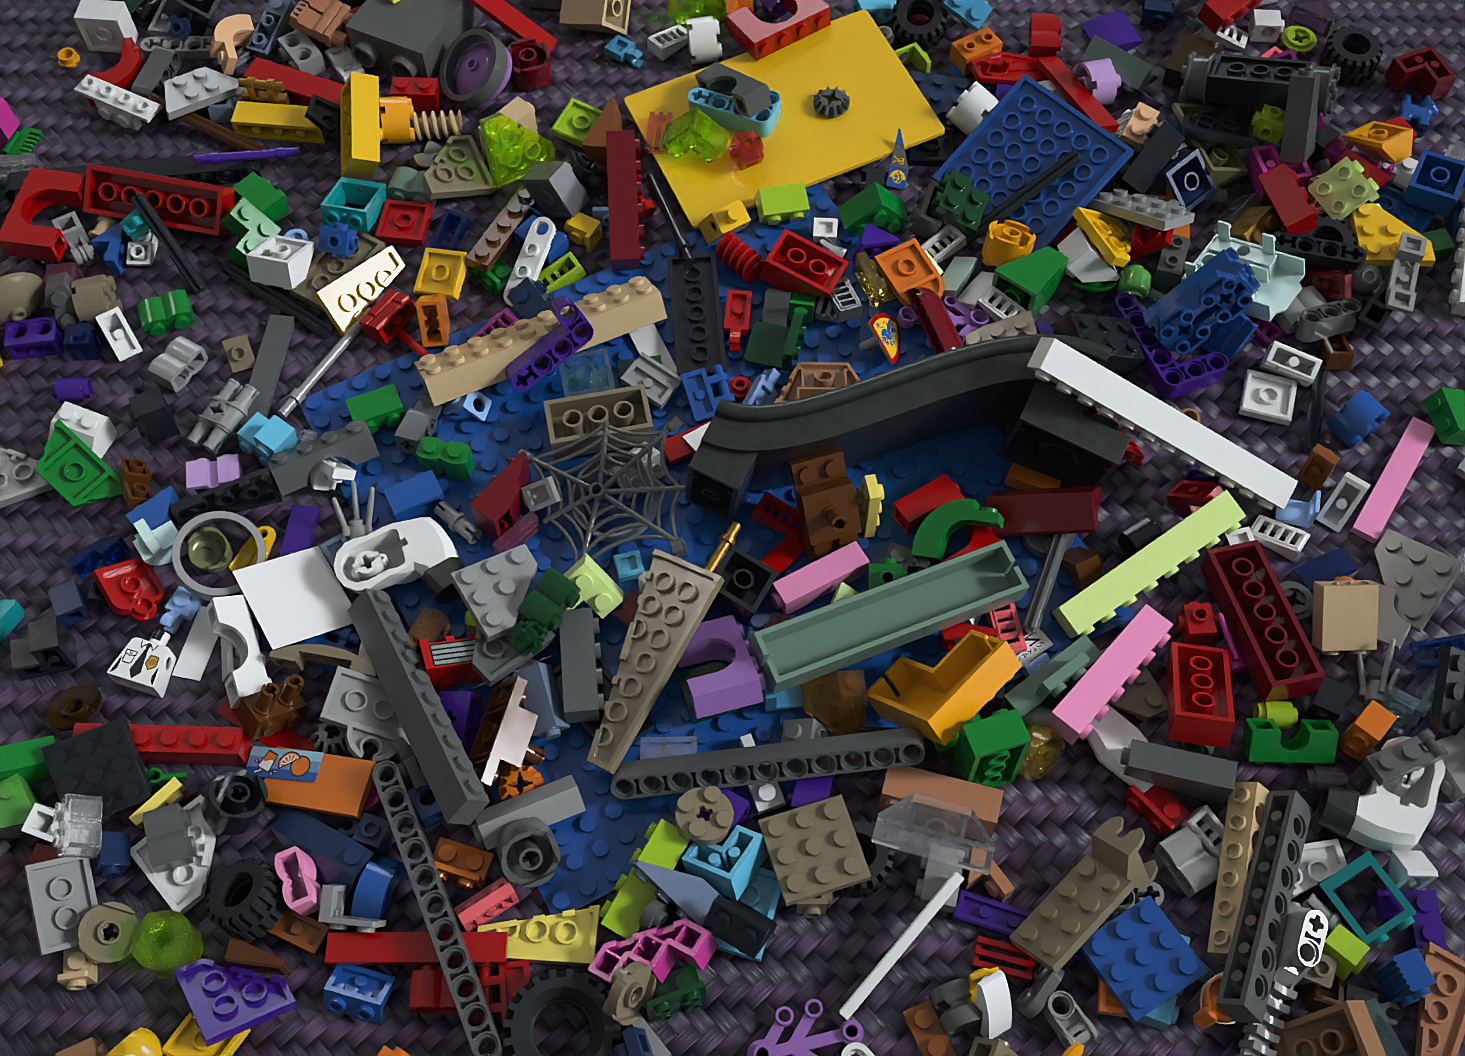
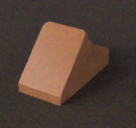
(995, 883)

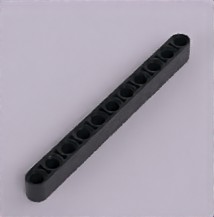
(175, 167)

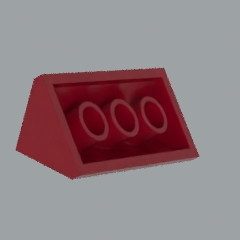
(1046, 510)

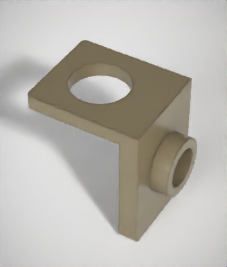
(239, 353)

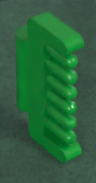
(22, 141)

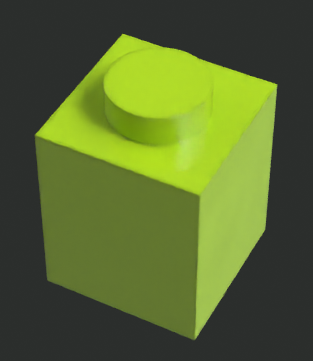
(1347, 951)

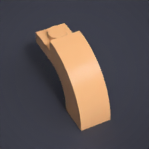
(228, 34)

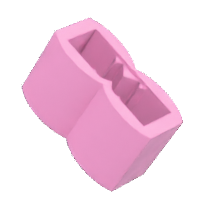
(299, 880)

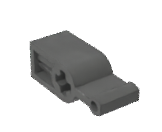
(416, 424)

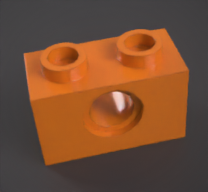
(1366, 731)

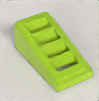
(562, 264)

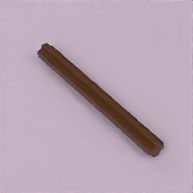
(211, 128)

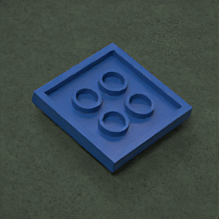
(1142, 959)

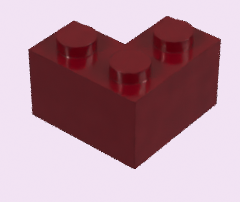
(1421, 69)

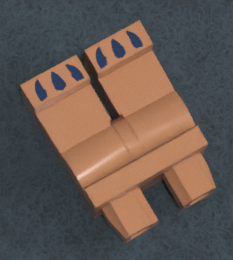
(322, 20)

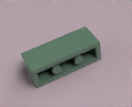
(1132, 70)

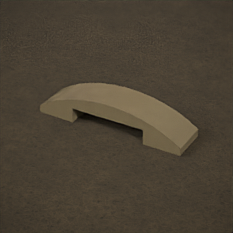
(296, 655)

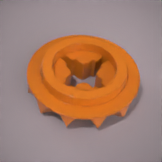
(529, 775)

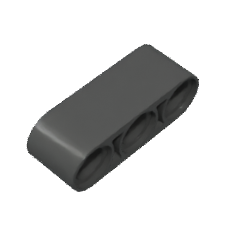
(159, 67)
(1327, 320)

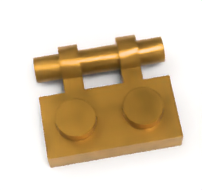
(271, 94)

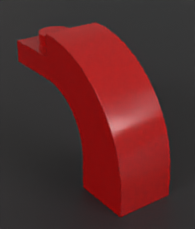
(125, 71)

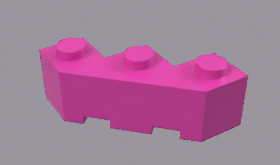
(656, 949)

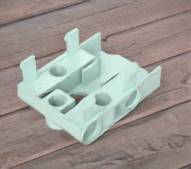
(1275, 271)

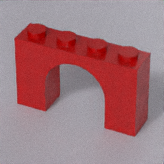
(766, 38)
(40, 190)
(916, 506)

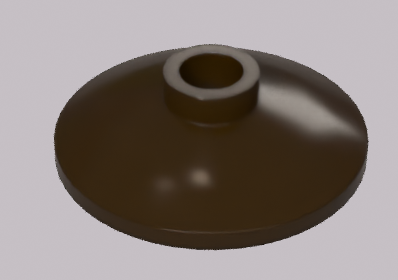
(74, 706)

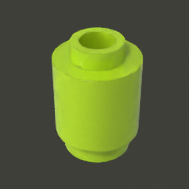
(1280, 711)

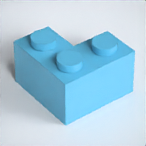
(266, 437)
(727, 867)

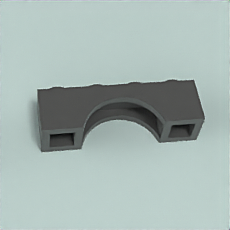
(748, 93)
(293, 466)

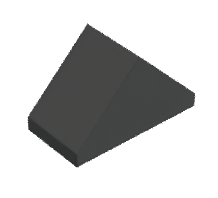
(776, 306)

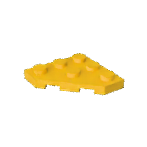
(1106, 234)
(1380, 234)

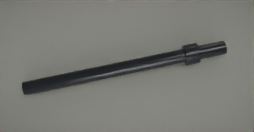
(682, 244)

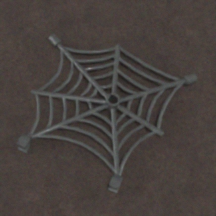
(677, 544)

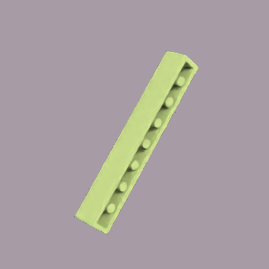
(1148, 564)

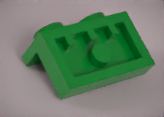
(496, 278)

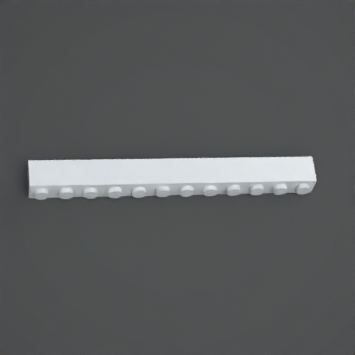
(1160, 423)

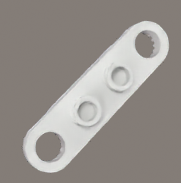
(531, 255)

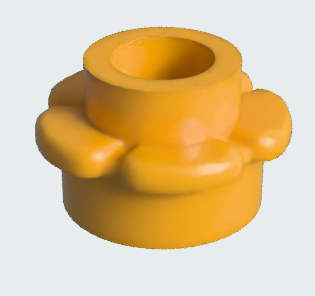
(68, 57)

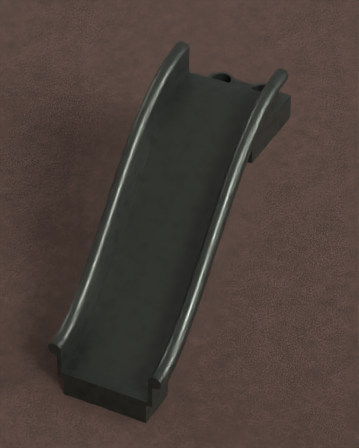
(916, 402)

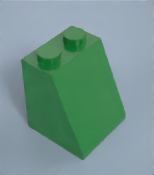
(1032, 278)

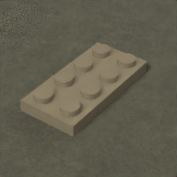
(327, 269)

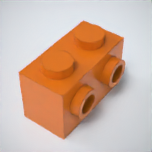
(972, 47)

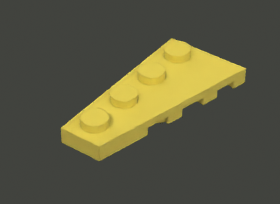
(552, 939)

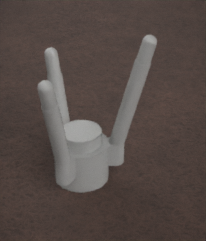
(357, 526)
(1377, 688)

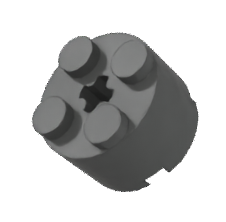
(525, 836)

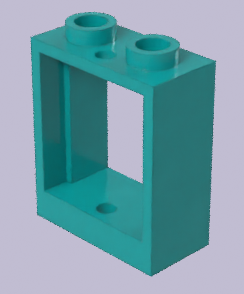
(348, 191)
(1351, 871)

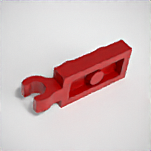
(737, 316)

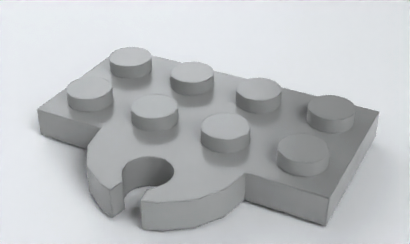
(1143, 209)
(364, 711)

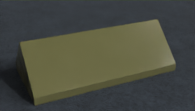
(1220, 159)

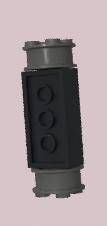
(1251, 80)

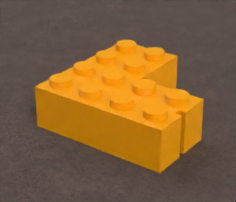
(950, 693)

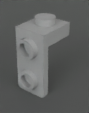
(332, 903)

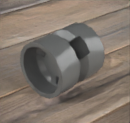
(956, 1008)

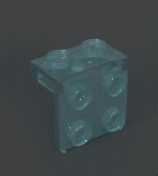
(1409, 707)

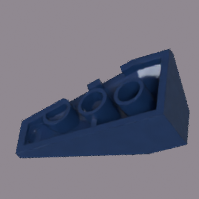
(335, 855)

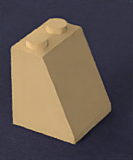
(596, 15)

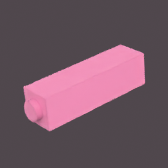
(819, 578)

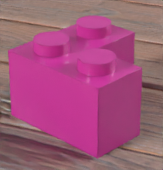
(1266, 158)

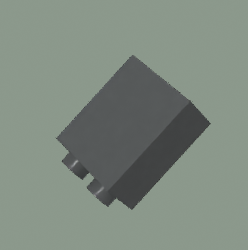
(408, 35)

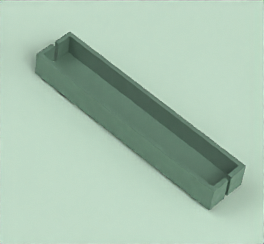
(888, 616)

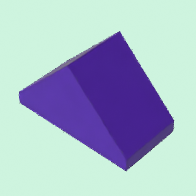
(874, 242)

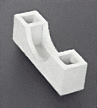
(232, 620)

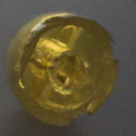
(1041, 752)

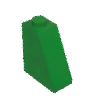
(25, 759)

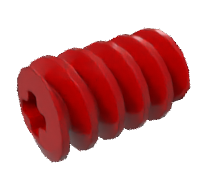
(739, 257)

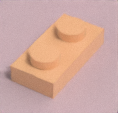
(1138, 124)

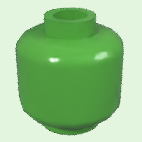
(1135, 281)

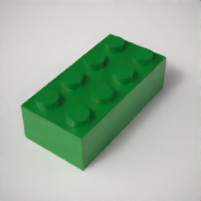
(991, 749)

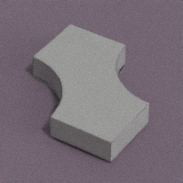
(1389, 622)

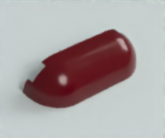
(934, 319)

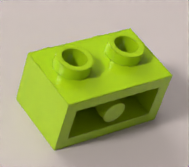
(782, 203)

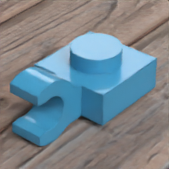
(622, 49)

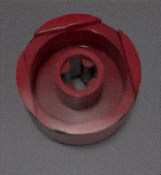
(530, 65)

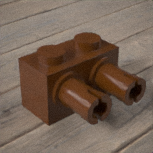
(272, 708)

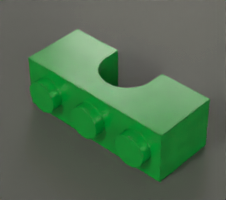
(1312, 744)

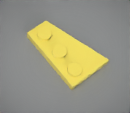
(869, 504)

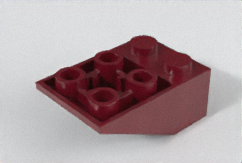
(502, 501)

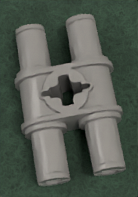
(222, 416)

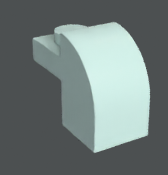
(157, 544)

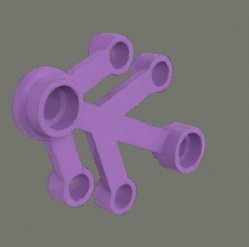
(970, 319)
(800, 1044)

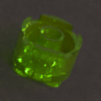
(152, 938)

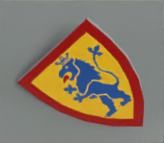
(886, 334)

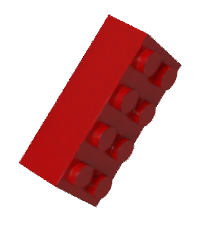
(1199, 695)

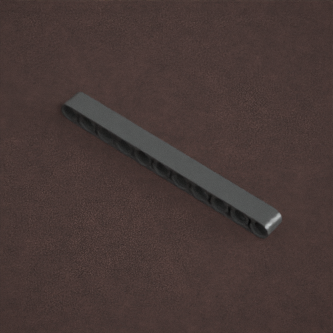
(780, 757)
(445, 918)

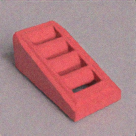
(1008, 611)

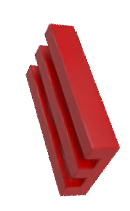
(1005, 947)

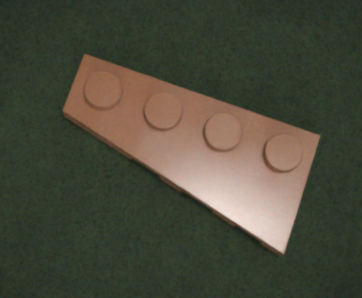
(1443, 1010)

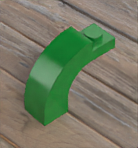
(945, 520)

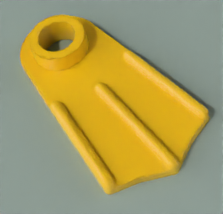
(249, 552)

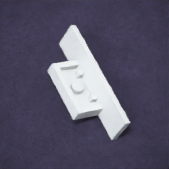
(118, 103)

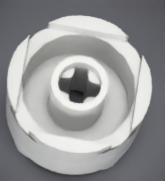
(703, 40)
(972, 108)

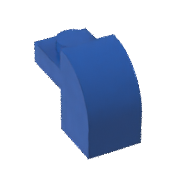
(376, 888)

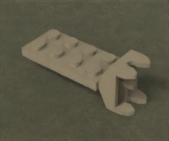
(1085, 896)

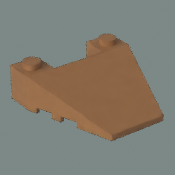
(816, 378)

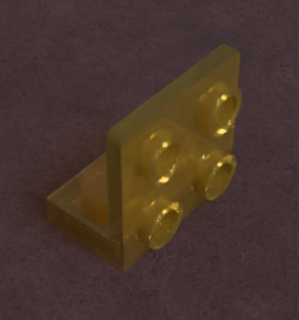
(872, 281)

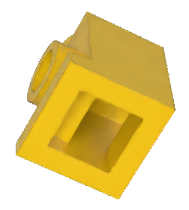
(584, 230)

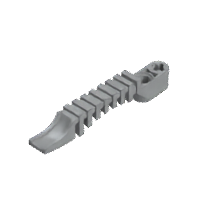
(1298, 953)

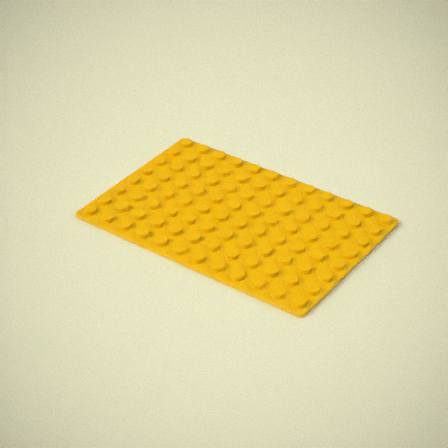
(803, 142)

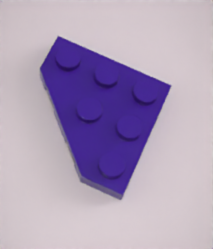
(231, 998)

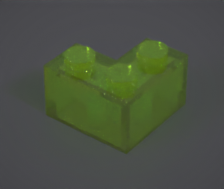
(687, 9)
(696, 133)

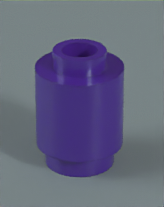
(72, 389)

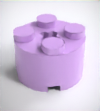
(1099, 79)

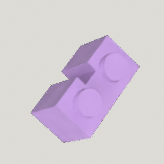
(205, 475)

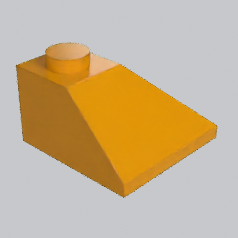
(1382, 141)

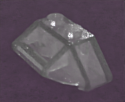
(936, 833)

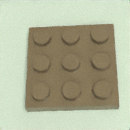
(814, 850)

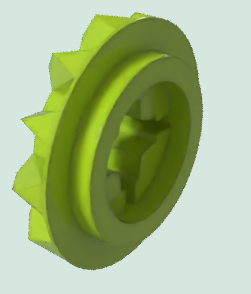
(1302, 35)

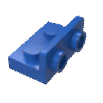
(358, 992)

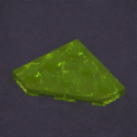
(512, 148)

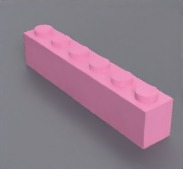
(1109, 674)

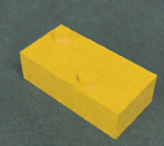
(360, 126)

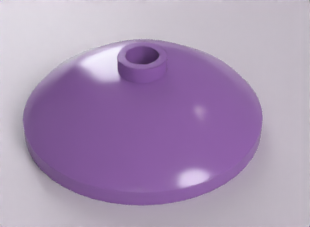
(475, 67)

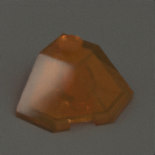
(837, 700)

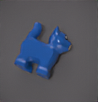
(1418, 115)

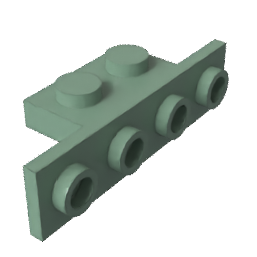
(1053, 676)

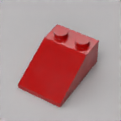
(802, 266)

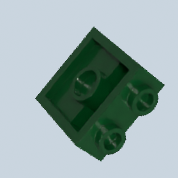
(959, 202)

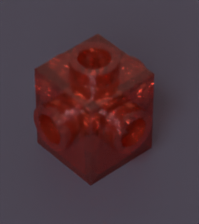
(746, 149)

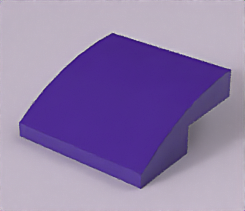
(1113, 28)

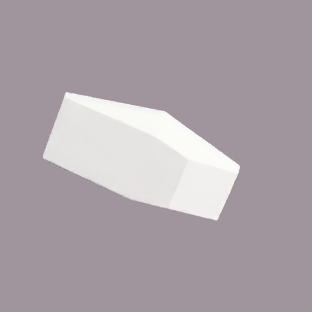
(1108, 740)

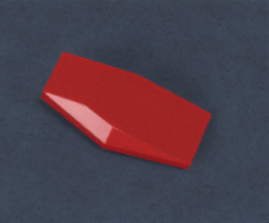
(1005, 68)

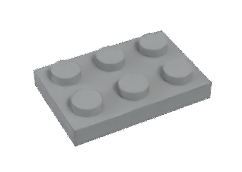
(59, 898)

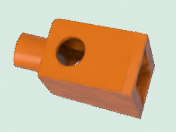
(433, 316)

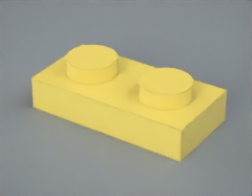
(167, 795)

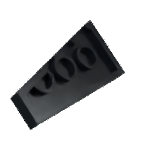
(234, 496)

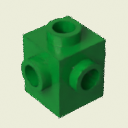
(877, 571)

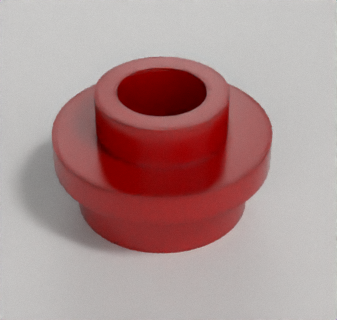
(739, 393)

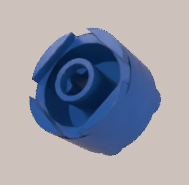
(1357, 418)

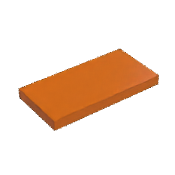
(338, 789)

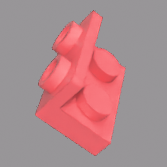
(486, 904)

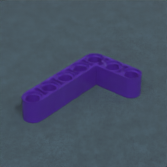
(1159, 365)

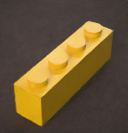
(275, 122)

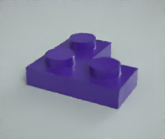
(1427, 922)

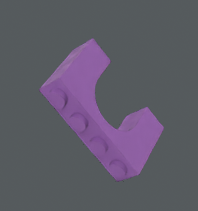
(728, 688)

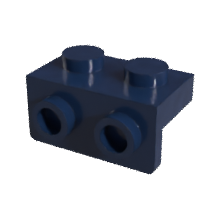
(530, 298)

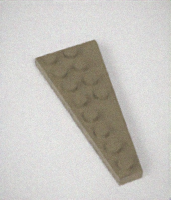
(664, 624)

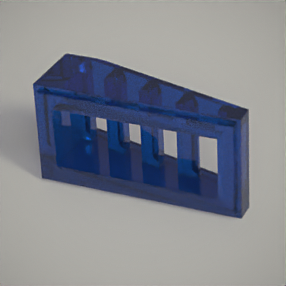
(445, 224)
(1431, 663)

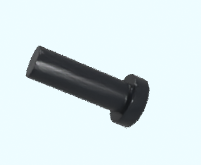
(343, 502)

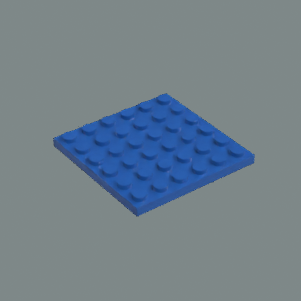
(1023, 140)

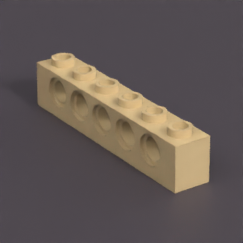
(1240, 835)

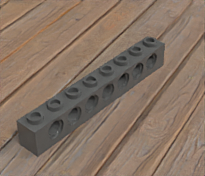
(1264, 907)

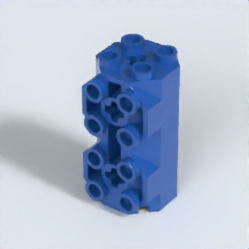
(1209, 295)

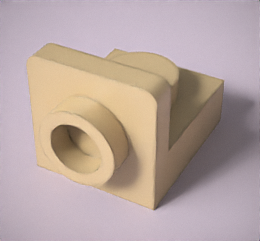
(77, 970)

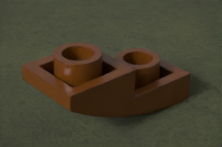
(134, 481)

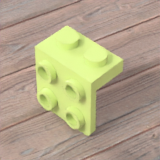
(1343, 189)

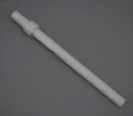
(298, 395)

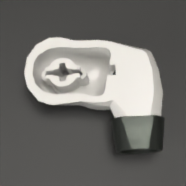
(399, 556)
(1388, 814)

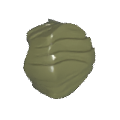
(209, 550)

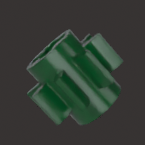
(527, 637)

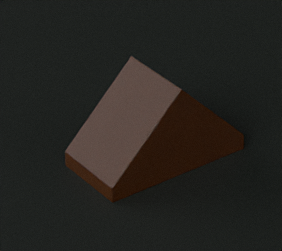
(1081, 567)

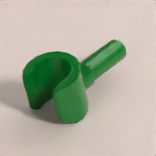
(159, 776)

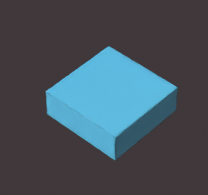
(628, 565)

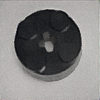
(234, 801)

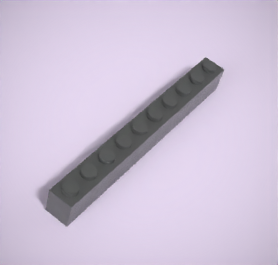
(418, 708)

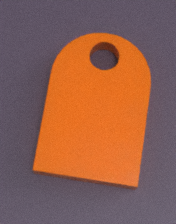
(907, 268)

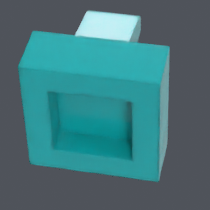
(135, 226)

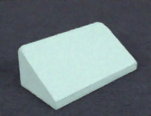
(958, 274)

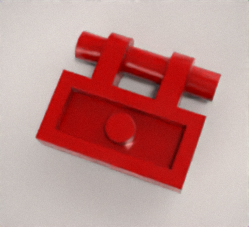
(510, 980)

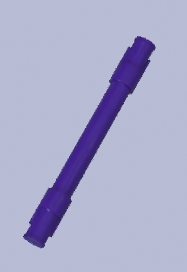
(217, 158)

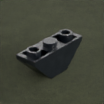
(589, 173)

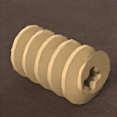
(437, 125)

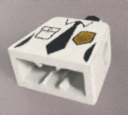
(145, 665)

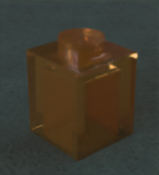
(429, 625)

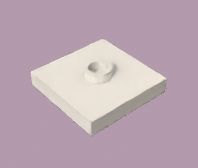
(1268, 397)

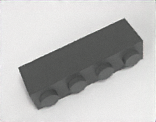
(579, 666)

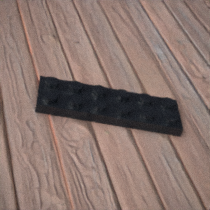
(696, 313)

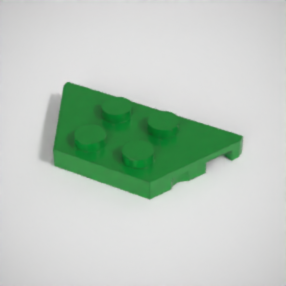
(76, 469)

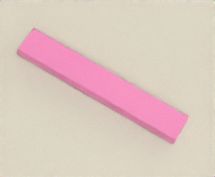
(1393, 480)

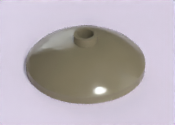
(20, 296)

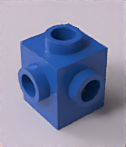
(338, 239)

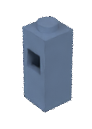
(543, 700)

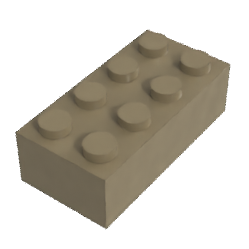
(580, 414)

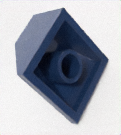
(1188, 178)

